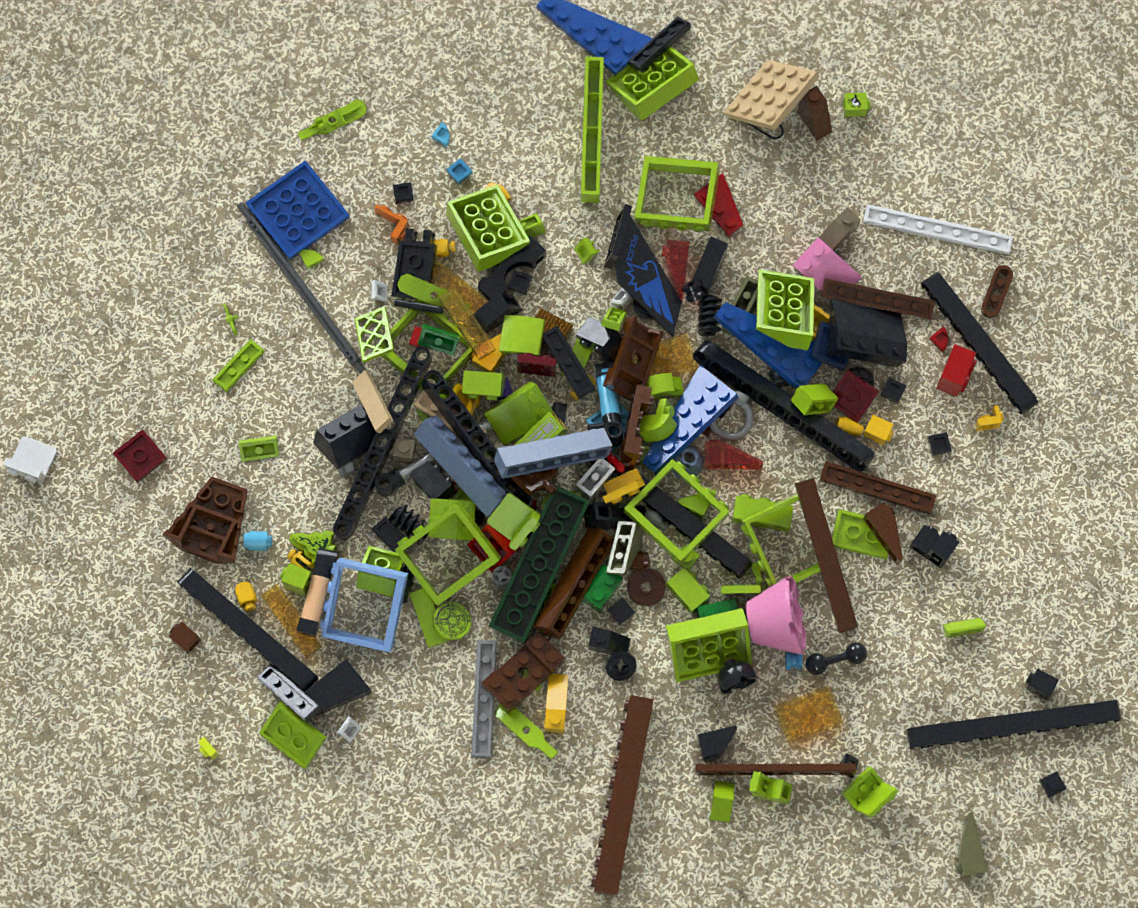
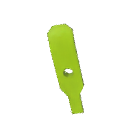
(342, 116)
(421, 289)
(517, 723)

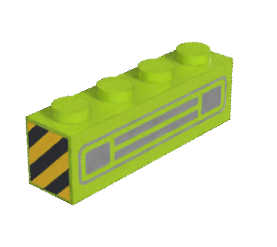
(546, 428)

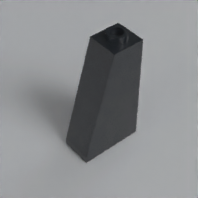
(338, 688)

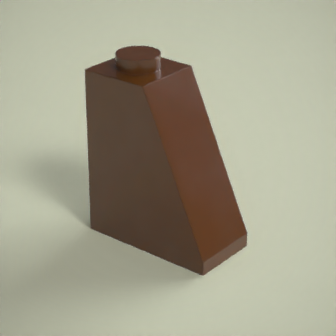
(815, 113)

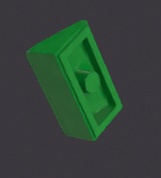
(438, 339)

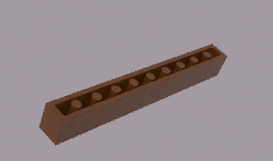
(623, 796)

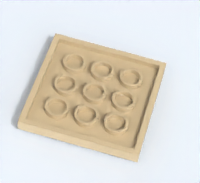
(771, 94)

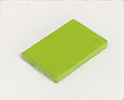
(855, 536)
(292, 735)

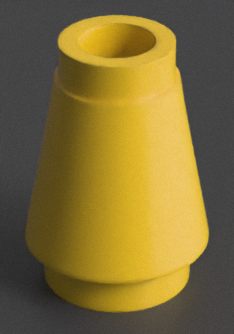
(849, 426)

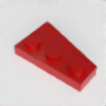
(725, 210)

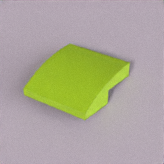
(521, 335)

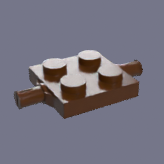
(534, 481)

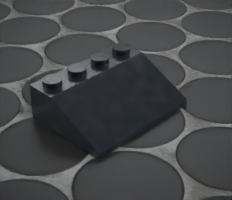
(866, 334)

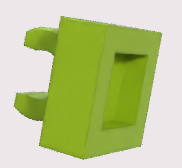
(585, 250)

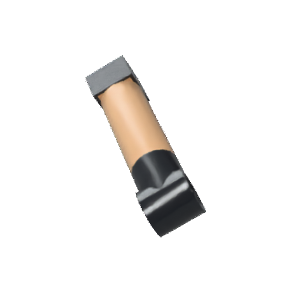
(317, 593)

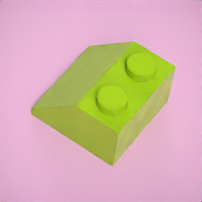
(483, 384)
(453, 526)
(377, 583)

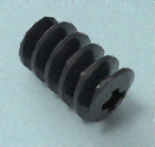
(707, 311)
(407, 521)

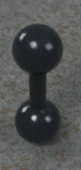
(817, 664)

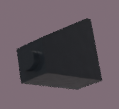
(710, 263)
(493, 312)

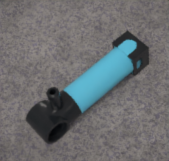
(609, 407)

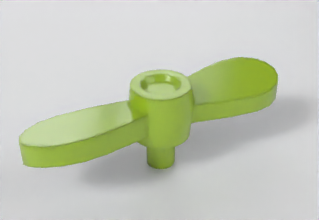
(230, 319)
(757, 573)

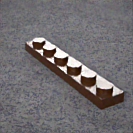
(877, 298)
(877, 487)

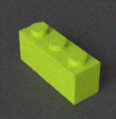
(747, 506)

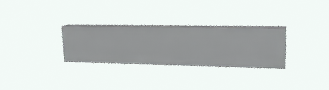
(483, 700)

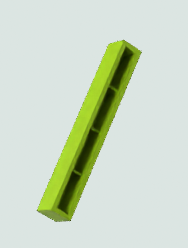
(592, 130)

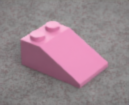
(822, 262)

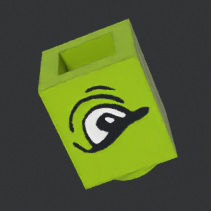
(856, 104)

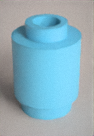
(257, 540)

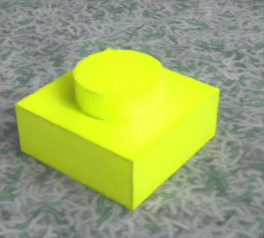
(206, 749)

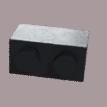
(432, 483)

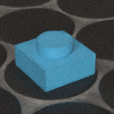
(459, 171)

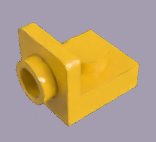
(987, 422)

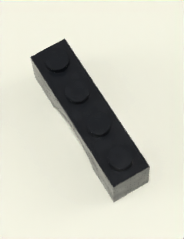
(528, 256)

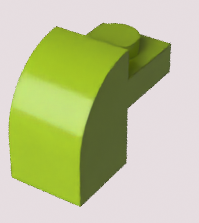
(665, 385)
(658, 426)
(770, 788)

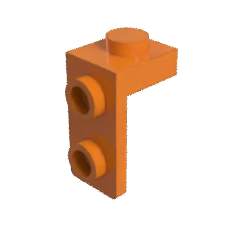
(399, 219)

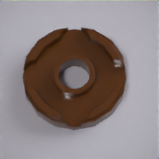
(646, 598)

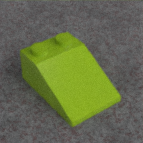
(518, 412)

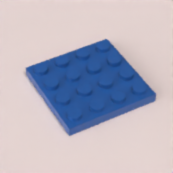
(297, 210)

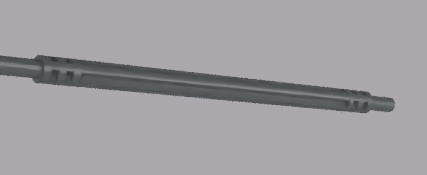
(301, 288)

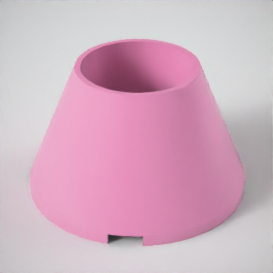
(777, 618)

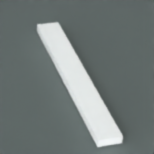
(938, 229)

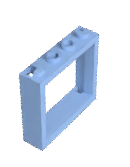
(330, 606)

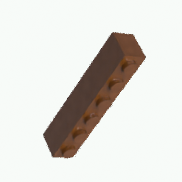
(574, 583)

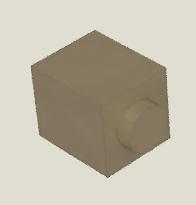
(404, 450)

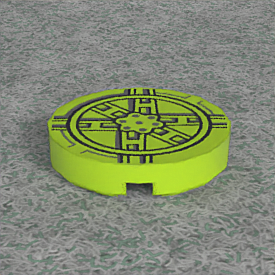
(451, 621)

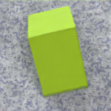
(696, 504)
(722, 801)

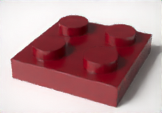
(536, 365)
(854, 396)
(139, 456)

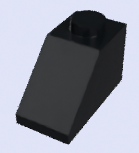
(607, 641)
(713, 743)

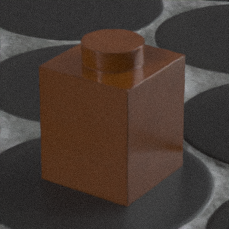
(184, 637)

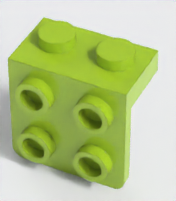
(514, 520)
(869, 793)

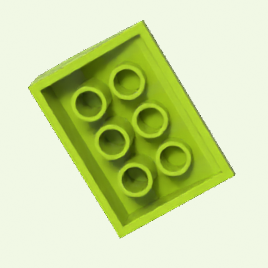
(656, 85)
(486, 227)
(785, 308)
(707, 642)

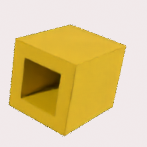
(879, 430)

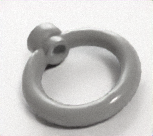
(741, 402)

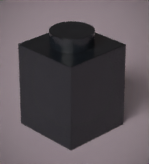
(1041, 683)

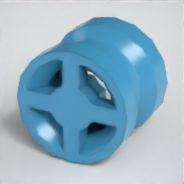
(793, 661)

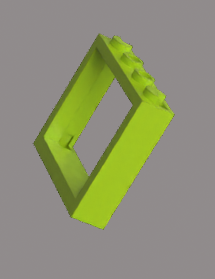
(678, 166)
(441, 320)
(655, 534)
(756, 548)
(468, 577)

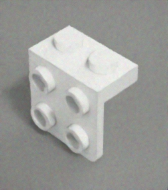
(31, 460)

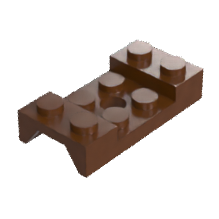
(625, 372)
(631, 446)
(538, 658)

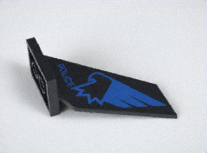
(641, 273)

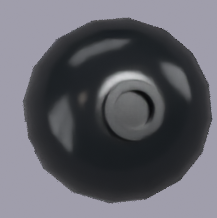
(735, 675)

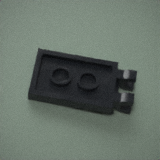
(414, 259)

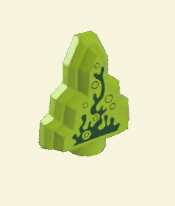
(310, 543)

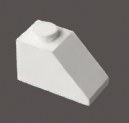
(594, 479)

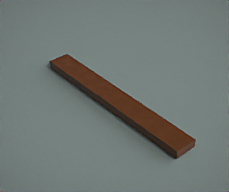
(826, 555)
(775, 769)

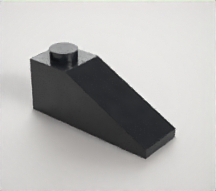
(607, 515)

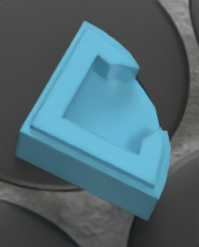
(441, 135)

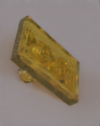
(673, 357)
(808, 714)

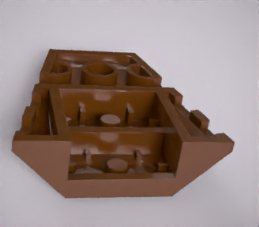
(211, 522)

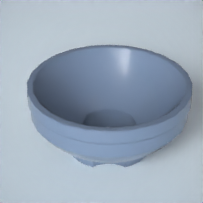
(694, 467)

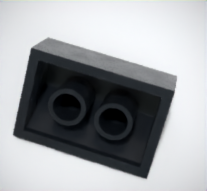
(346, 437)

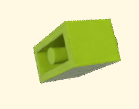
(814, 399)
(296, 579)
(688, 590)

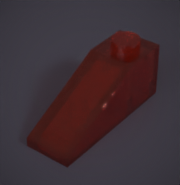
(676, 263)
(724, 456)

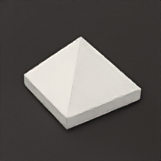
(379, 291)
(625, 300)
(347, 727)

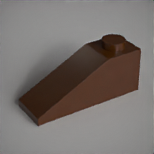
(884, 527)

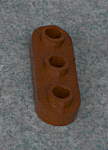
(1002, 286)

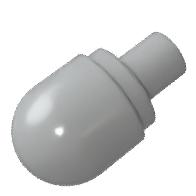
(656, 519)

